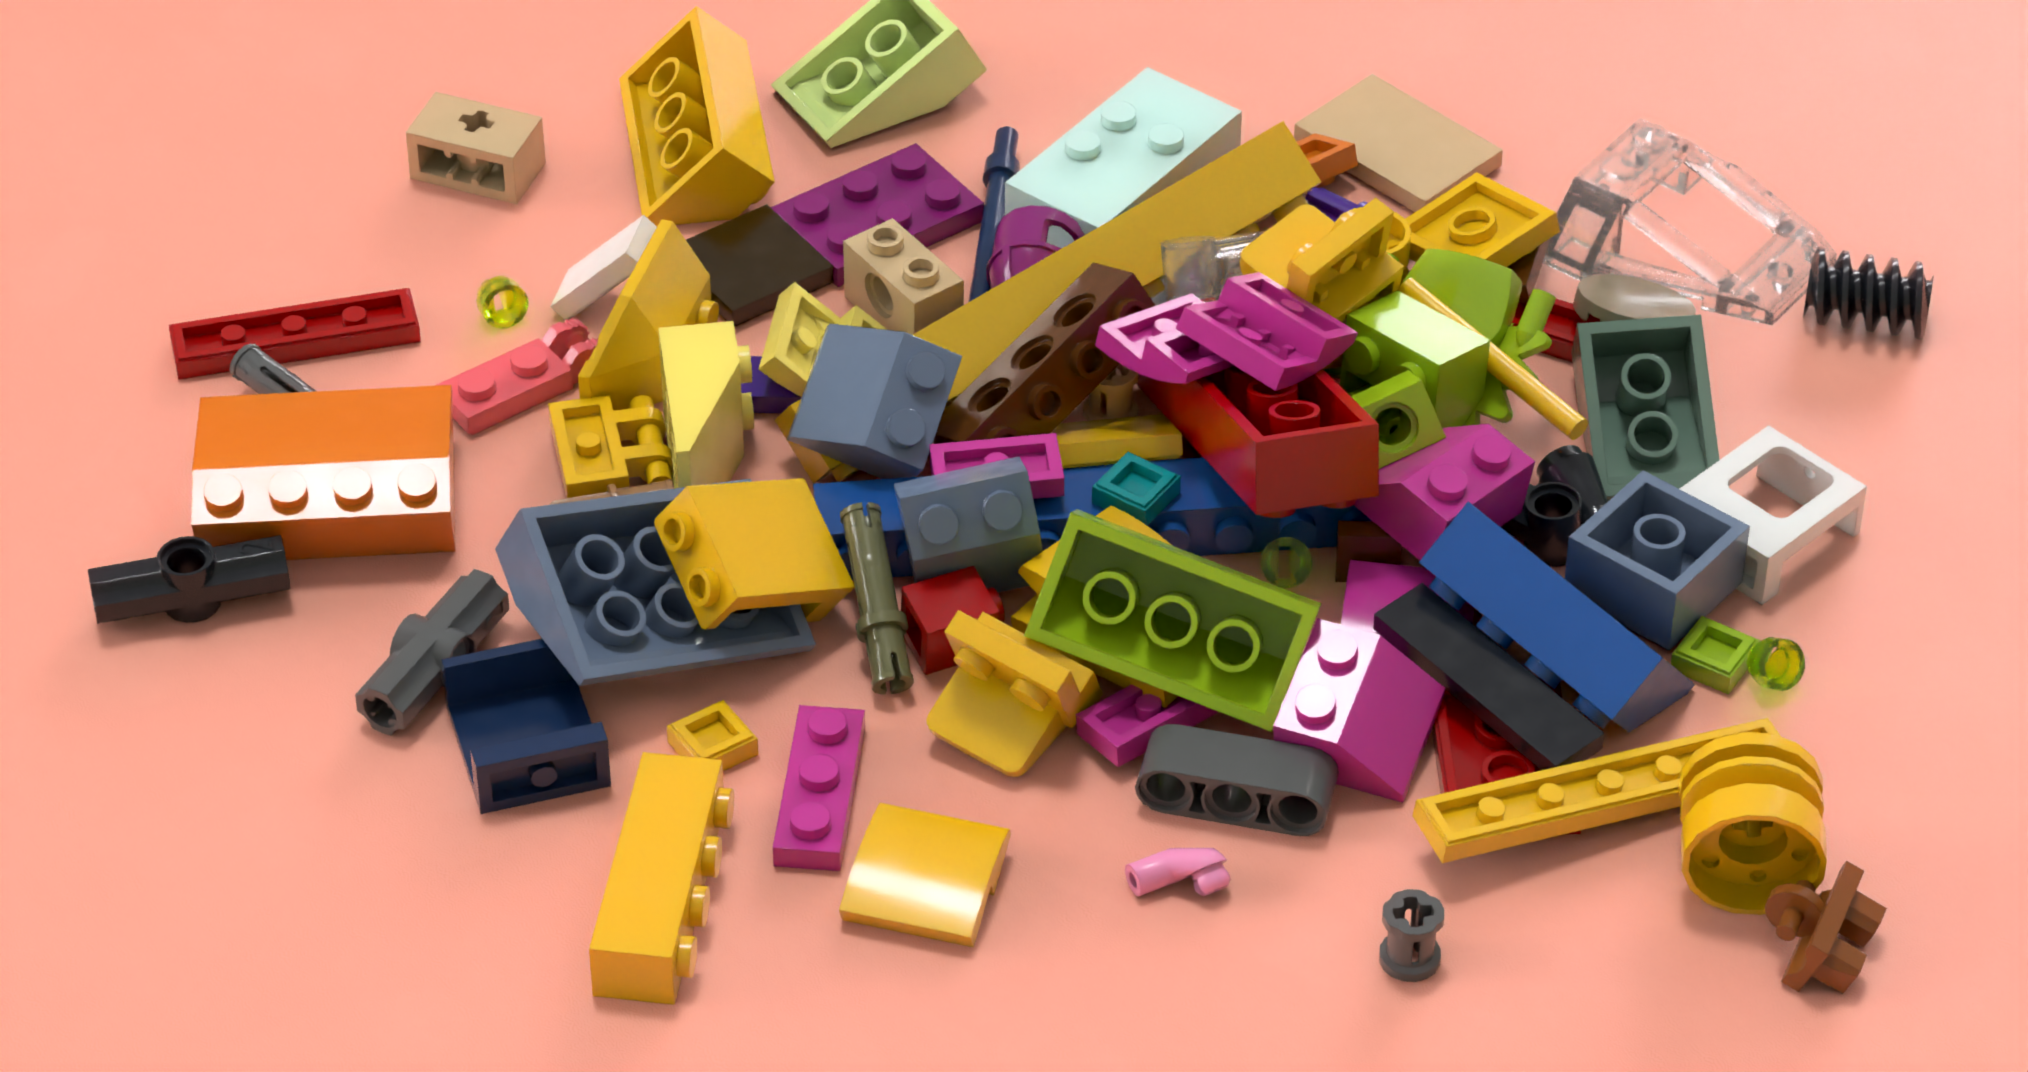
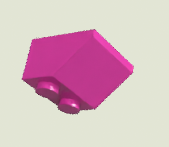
(1433, 484)
(1360, 707)

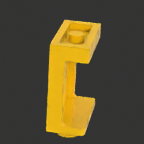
(752, 549)

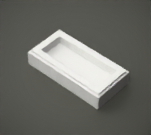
(602, 269)

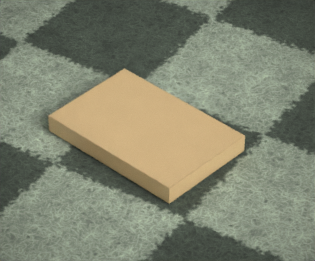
(1401, 142)

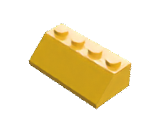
(696, 125)

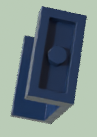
(523, 726)

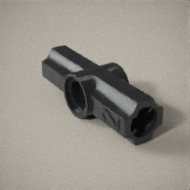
(189, 579)

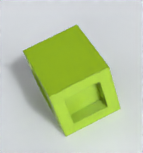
(1418, 419)

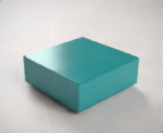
(1136, 488)

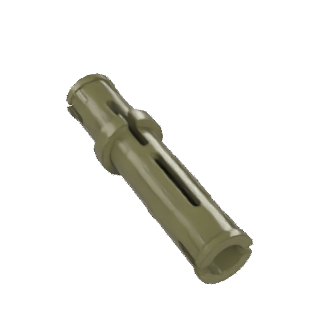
(880, 621)

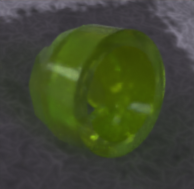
(513, 299)
(1299, 562)
(1781, 669)

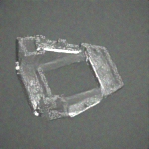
(1653, 156)

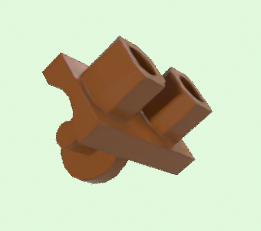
(1817, 921)

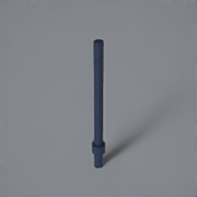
(997, 170)

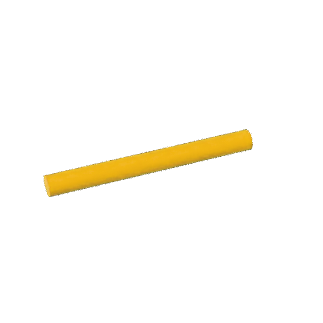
(1510, 372)

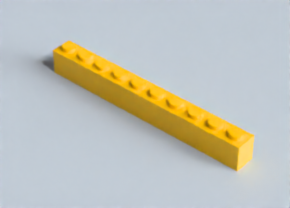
(1218, 200)

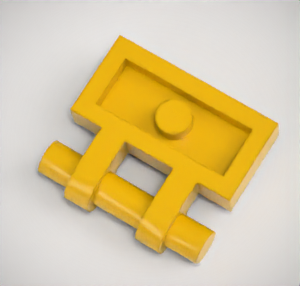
(590, 447)

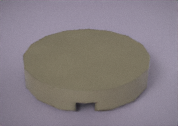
(1627, 298)

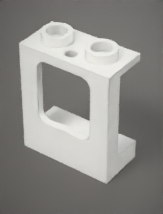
(1826, 496)

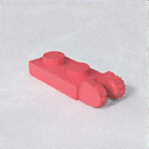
(521, 377)

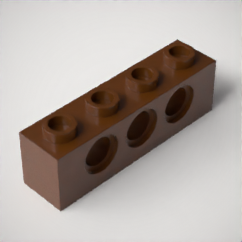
(1048, 365)

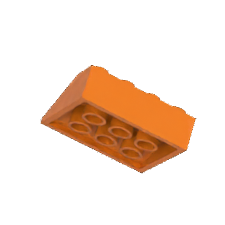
(327, 471)

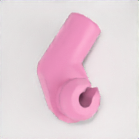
(1177, 864)

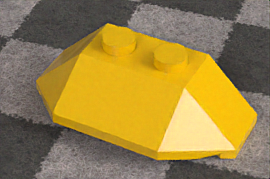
(662, 291)

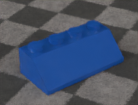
(1552, 621)

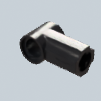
(1547, 520)

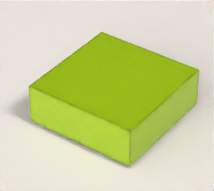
(1713, 654)

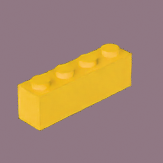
(660, 878)

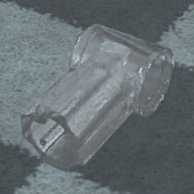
(1202, 264)

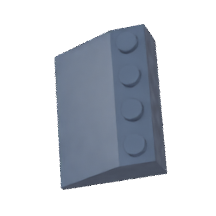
(610, 598)

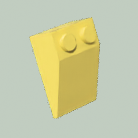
(705, 401)

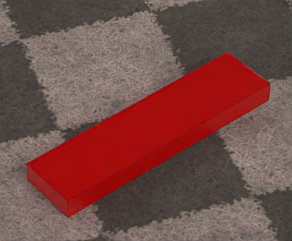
(297, 331)

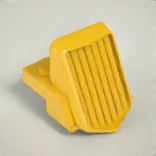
(1327, 261)
(1007, 694)

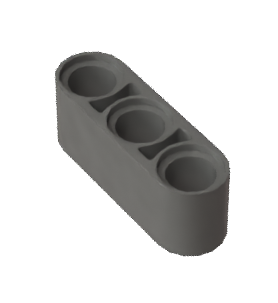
(1237, 780)

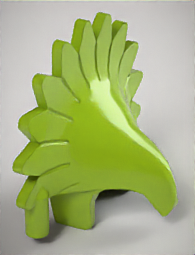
(1486, 299)

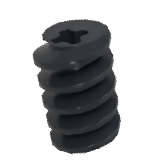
(1868, 293)

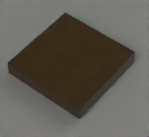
(755, 262)

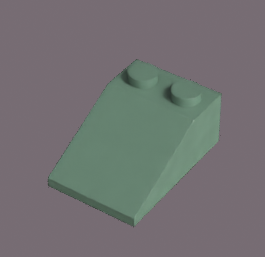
(1645, 399)

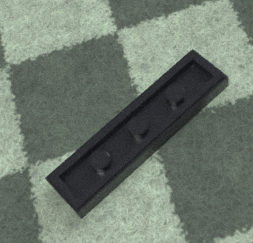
(1487, 680)

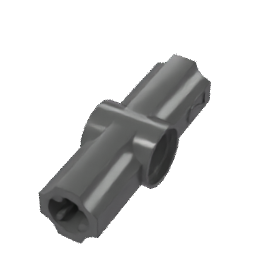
(415, 665)

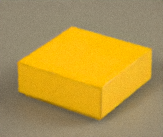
(713, 734)

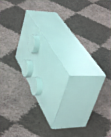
(1126, 152)

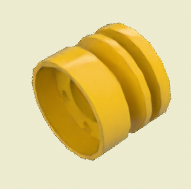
(1750, 820)

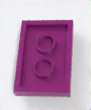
(899, 186)

